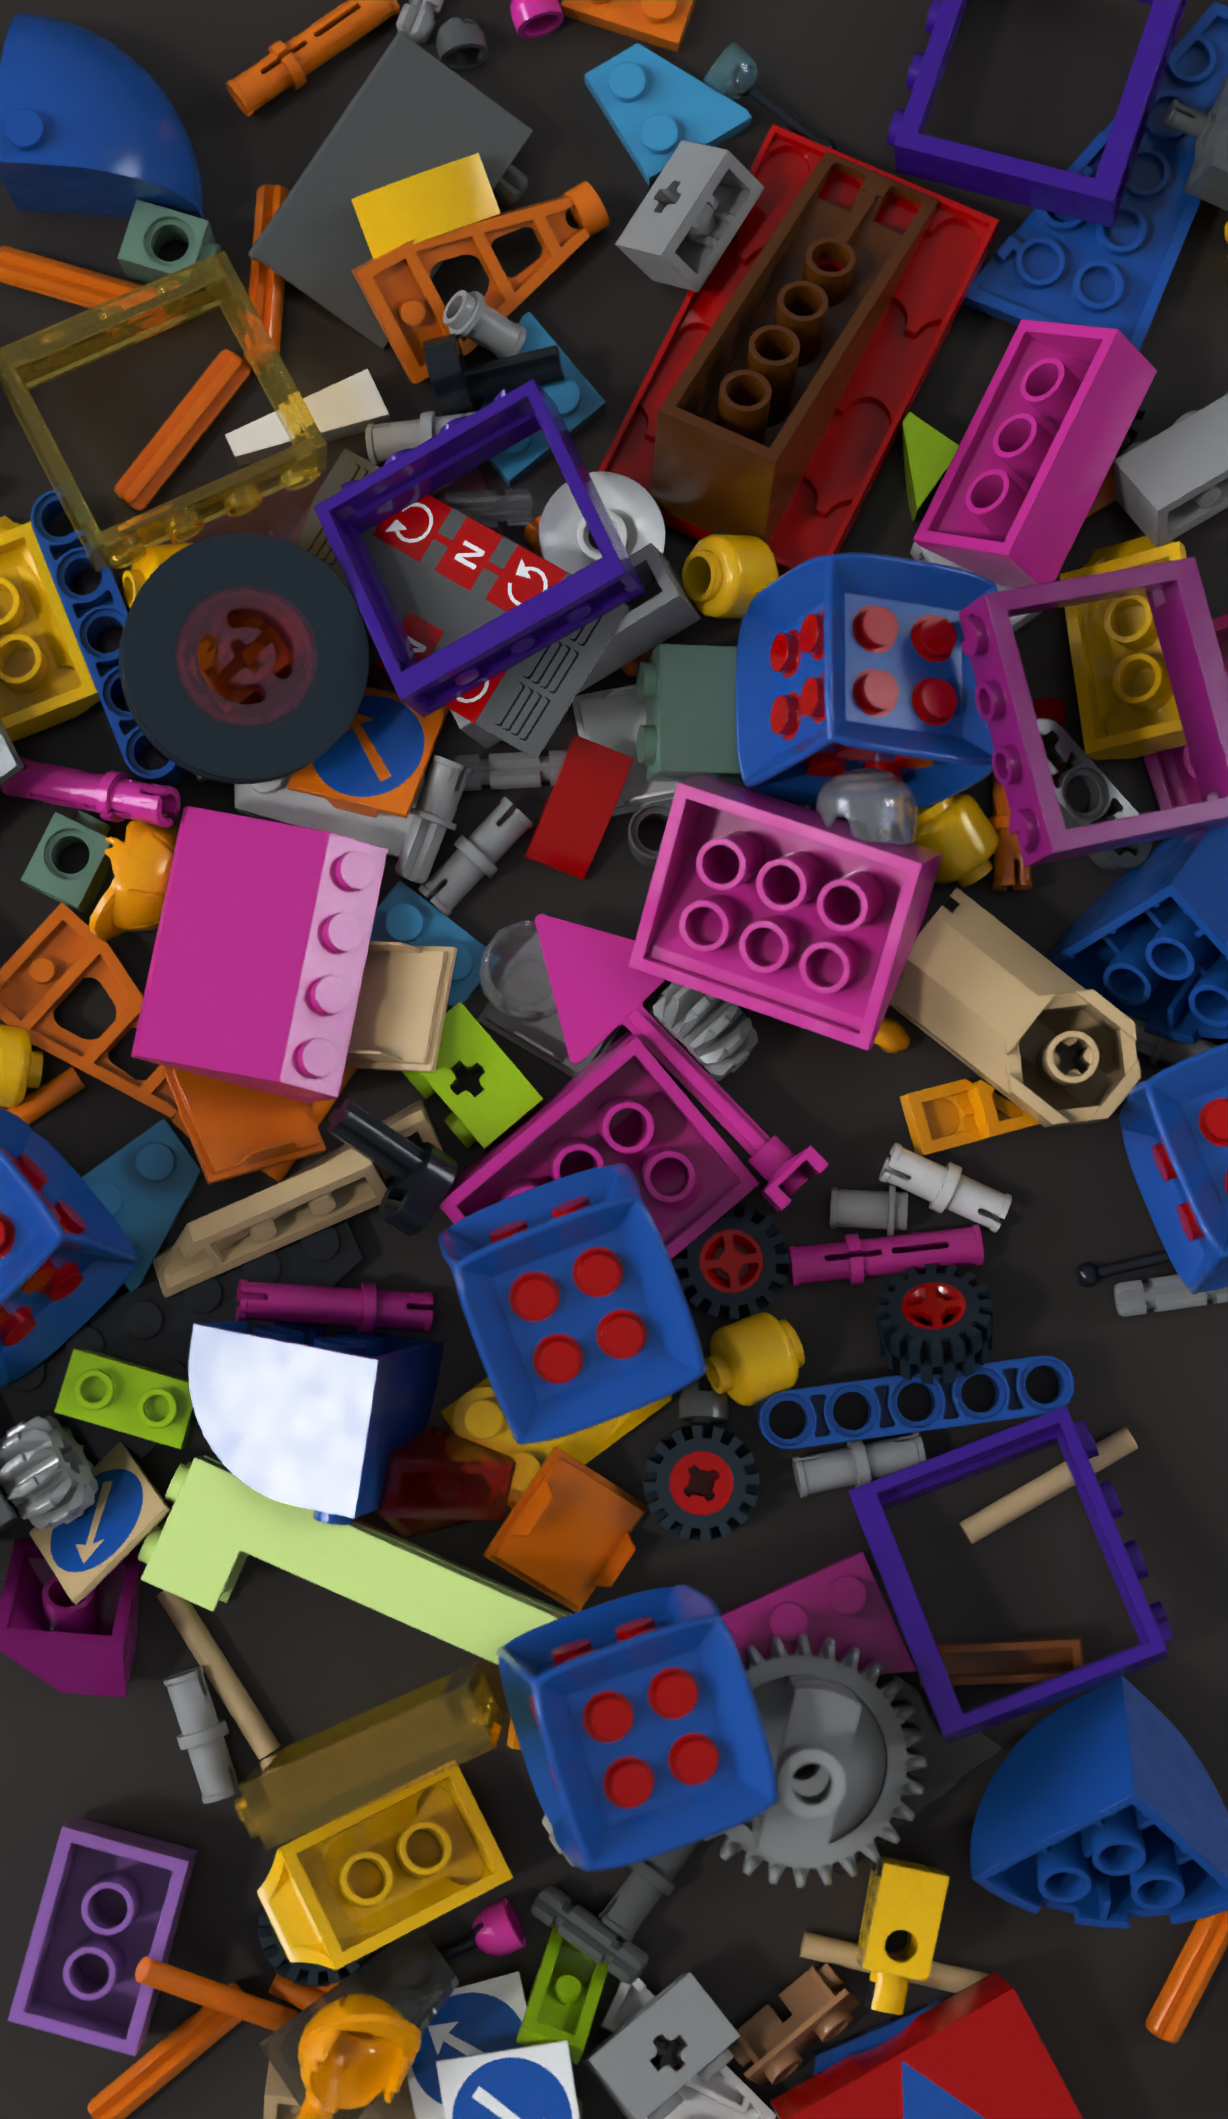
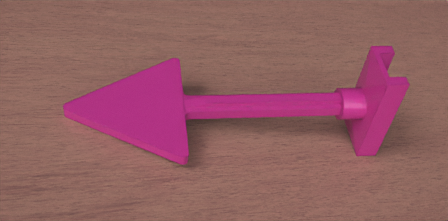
(600, 992)

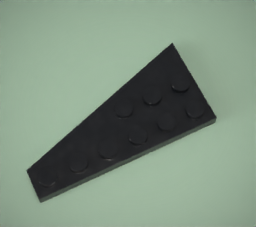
(158, 1329)

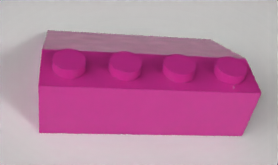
(781, 910)
(260, 954)
(607, 1115)

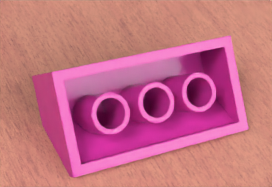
(1036, 452)

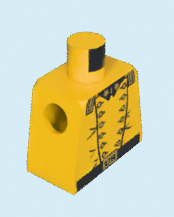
(899, 1898)

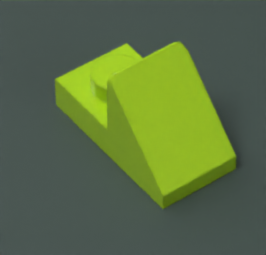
(924, 460)
(562, 1997)

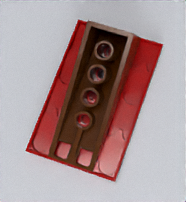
(800, 352)

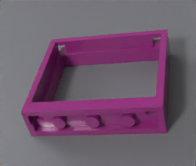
(1019, 754)

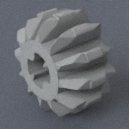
(706, 1028)
(46, 1472)

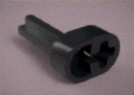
(461, 386)
(419, 1172)

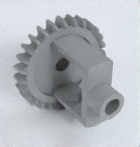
(844, 1725)

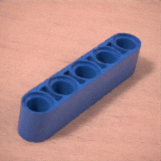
(88, 617)
(946, 1407)

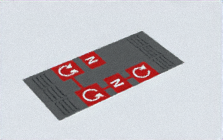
(455, 577)

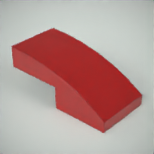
(578, 807)

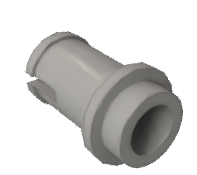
(472, 318)
(869, 1209)

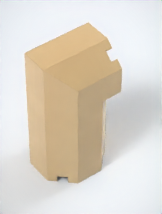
(1017, 1018)

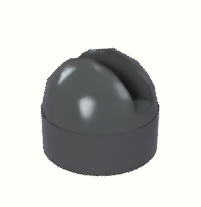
(461, 44)
(703, 1406)

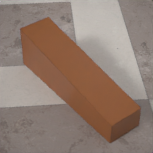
(1010, 1660)

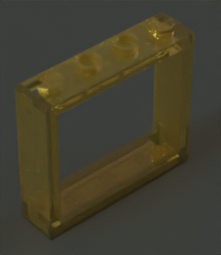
(129, 321)
(370, 1756)

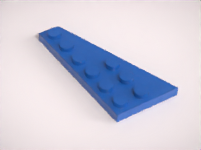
(1116, 275)

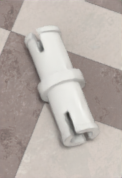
(945, 1187)

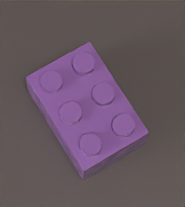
(101, 1912)

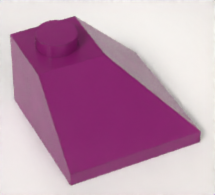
(67, 1644)

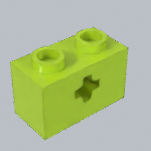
(506, 1092)
(128, 1398)

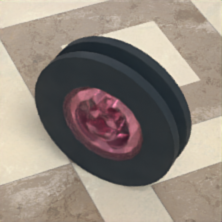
(190, 603)

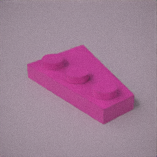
(830, 1602)

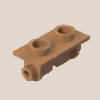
(778, 2044)

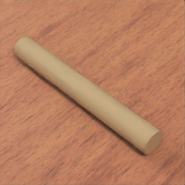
(1042, 1489)
(220, 1674)
(843, 1954)

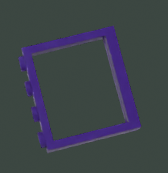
(1020, 180)
(518, 632)
(1101, 1508)

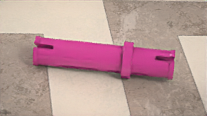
(109, 794)
(884, 1255)
(339, 1306)

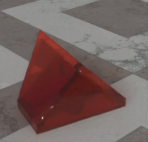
(444, 1483)

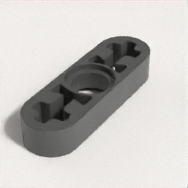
(1104, 795)

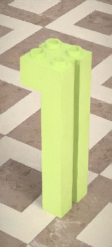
(224, 1521)

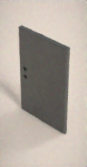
(399, 124)

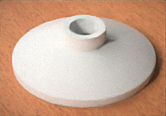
(630, 507)

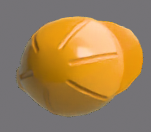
(139, 883)
(354, 2054)

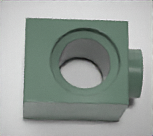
(151, 229)
(44, 871)

